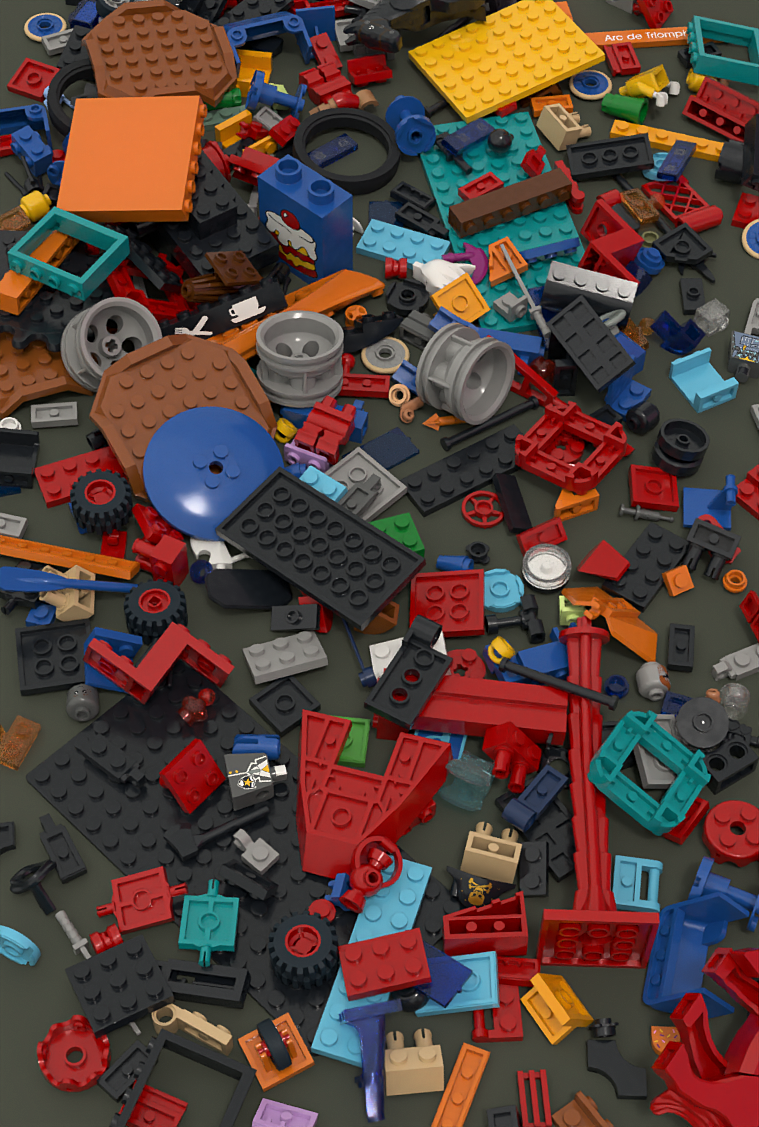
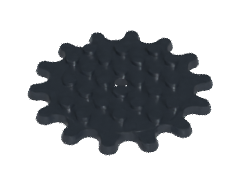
(51, 312)

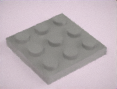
(359, 467)

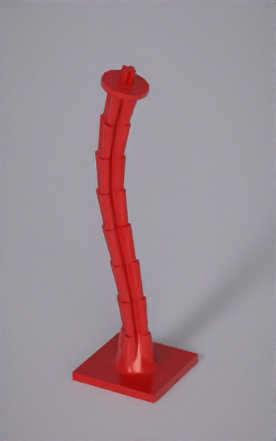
(594, 929)

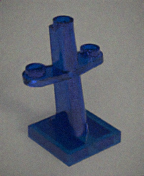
(370, 1024)

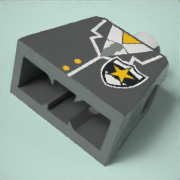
(251, 778)

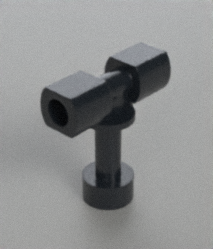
(526, 619)

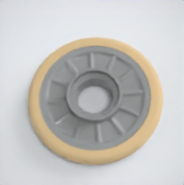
(374, 362)

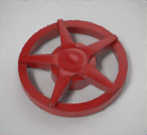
(482, 509)

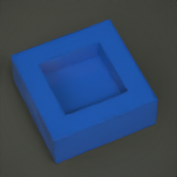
(42, 615)

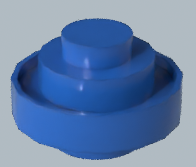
(650, 260)

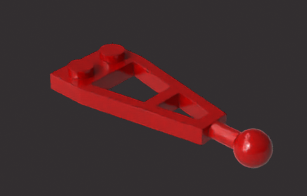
(532, 377)

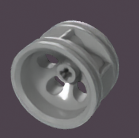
(133, 323)
(300, 358)
(465, 373)

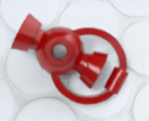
(367, 878)

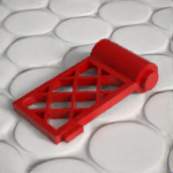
(697, 218)

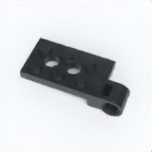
(415, 658)

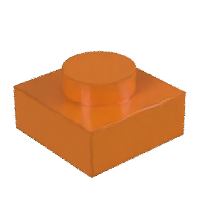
(677, 580)

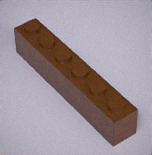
(509, 202)

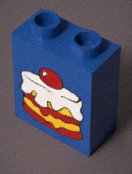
(307, 219)

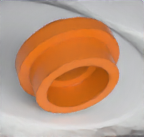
(735, 576)

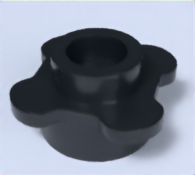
(478, 548)
(604, 1028)

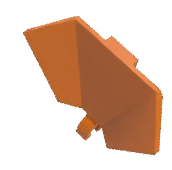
(620, 617)

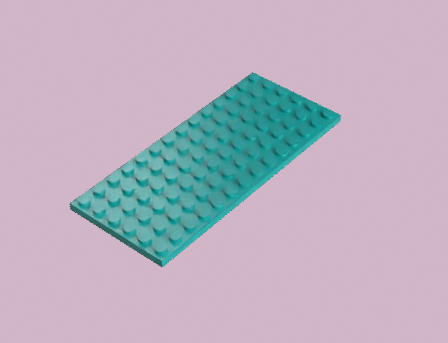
(525, 232)

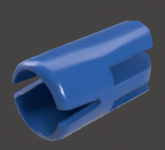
(257, 743)

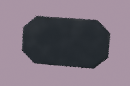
(247, 589)

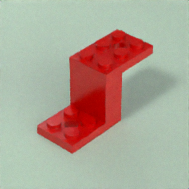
(609, 251)
(173, 645)

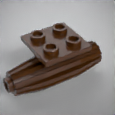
(230, 273)

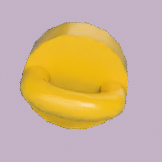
(286, 429)
(502, 647)

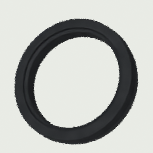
(60, 82)
(354, 119)

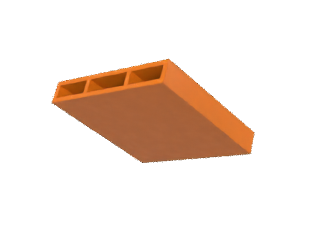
(133, 158)

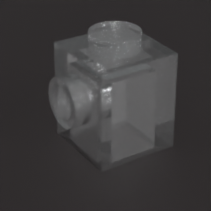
(712, 317)

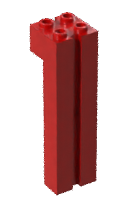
(477, 704)

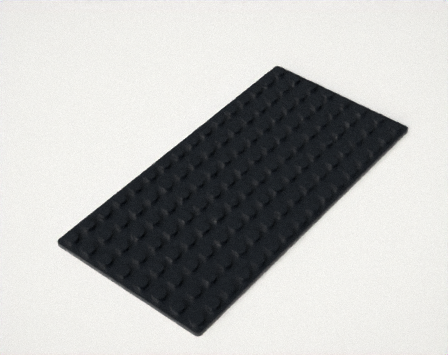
(131, 824)

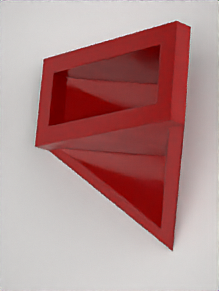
(604, 562)

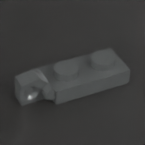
(361, 495)

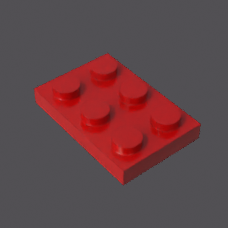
(384, 964)

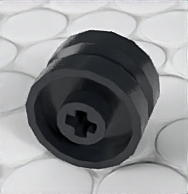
(680, 447)

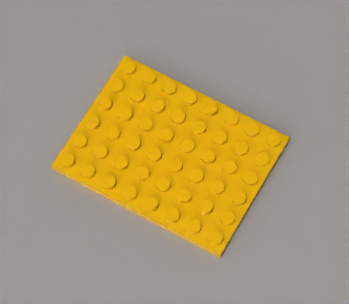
(505, 57)

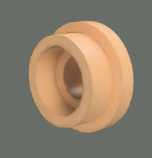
(393, 394)

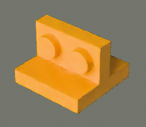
(461, 299)
(555, 1007)

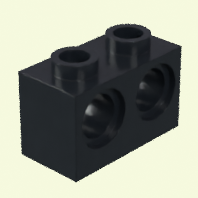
(729, 768)

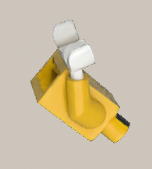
(648, 85)

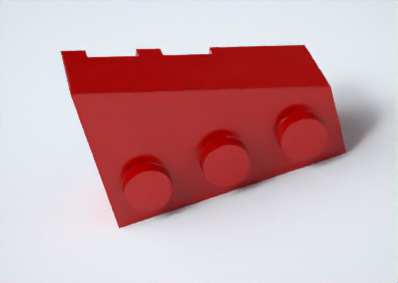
(488, 928)

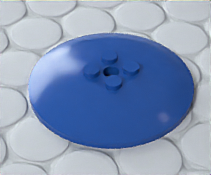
(179, 472)

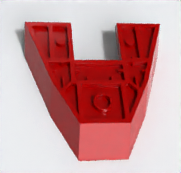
(347, 805)

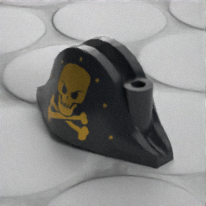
(476, 890)

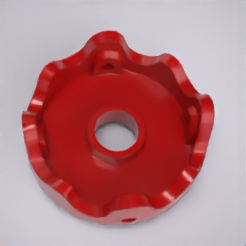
(722, 842)
(70, 1037)

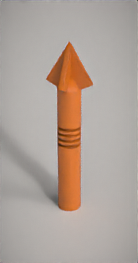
(436, 421)

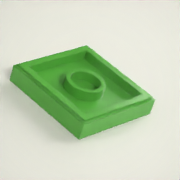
(356, 746)

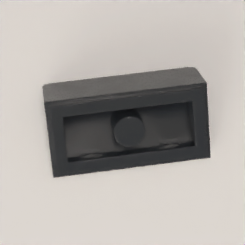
(268, 44)

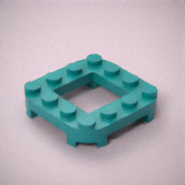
(679, 797)

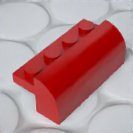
(721, 108)
(251, 165)

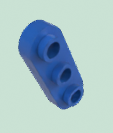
(550, 250)

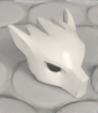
(439, 273)

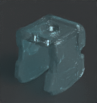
(471, 782)

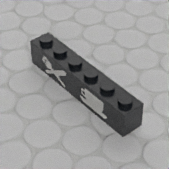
(228, 311)

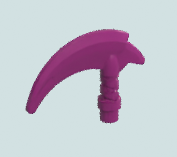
(475, 256)

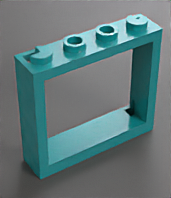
(721, 66)
(112, 242)

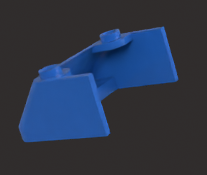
(265, 26)
(18, 117)
(682, 950)

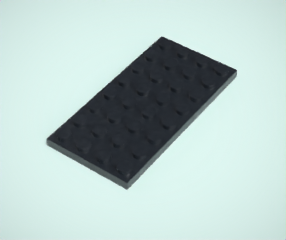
(321, 548)

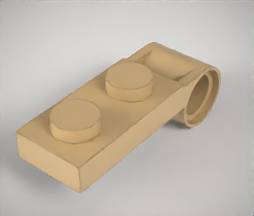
(194, 1025)

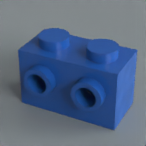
(30, 145)

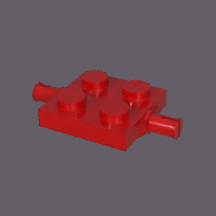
(142, 900)

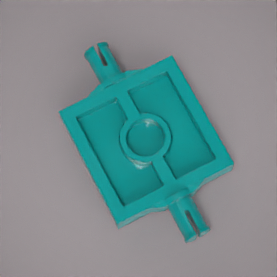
(209, 923)

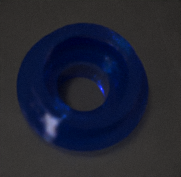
(195, 570)

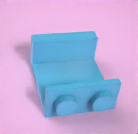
(701, 382)

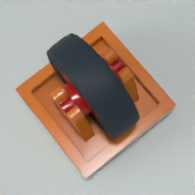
(276, 1051)

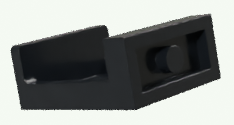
(564, 369)
(18, 457)

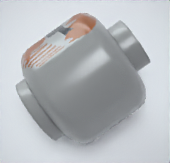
(653, 681)

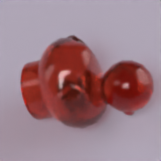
(543, 367)
(194, 708)

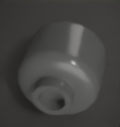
(82, 701)

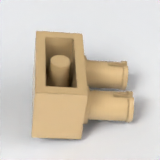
(561, 127)
(71, 603)
(491, 856)
(413, 1068)

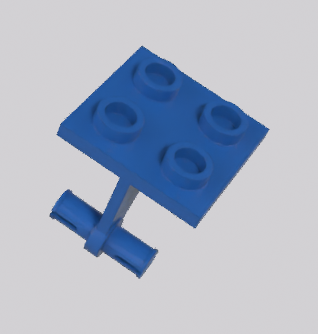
(318, 21)
(710, 502)

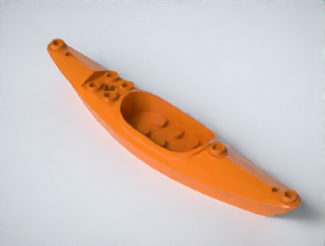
(321, 296)

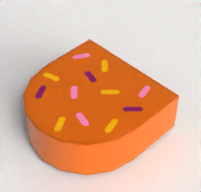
(661, 1036)

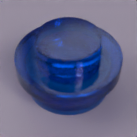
(617, 686)

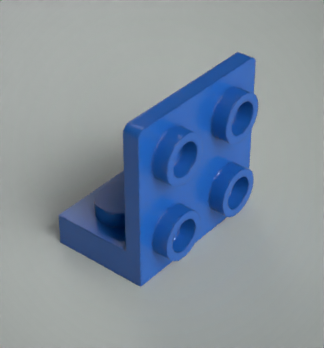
(626, 392)
(122, 644)

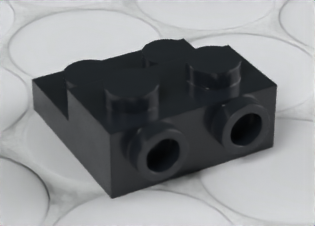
(205, 9)

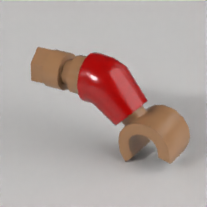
(348, 100)

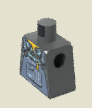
(743, 356)

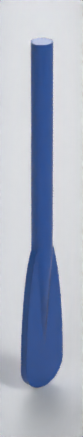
(29, 580)

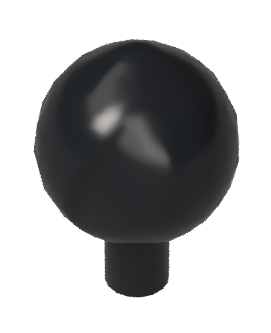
(499, 141)

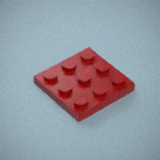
(451, 600)

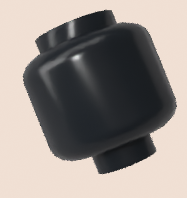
(642, 417)

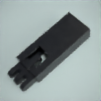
(212, 986)

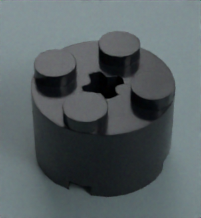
(730, 162)

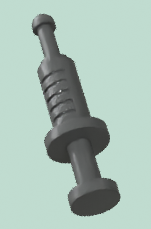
(644, 514)

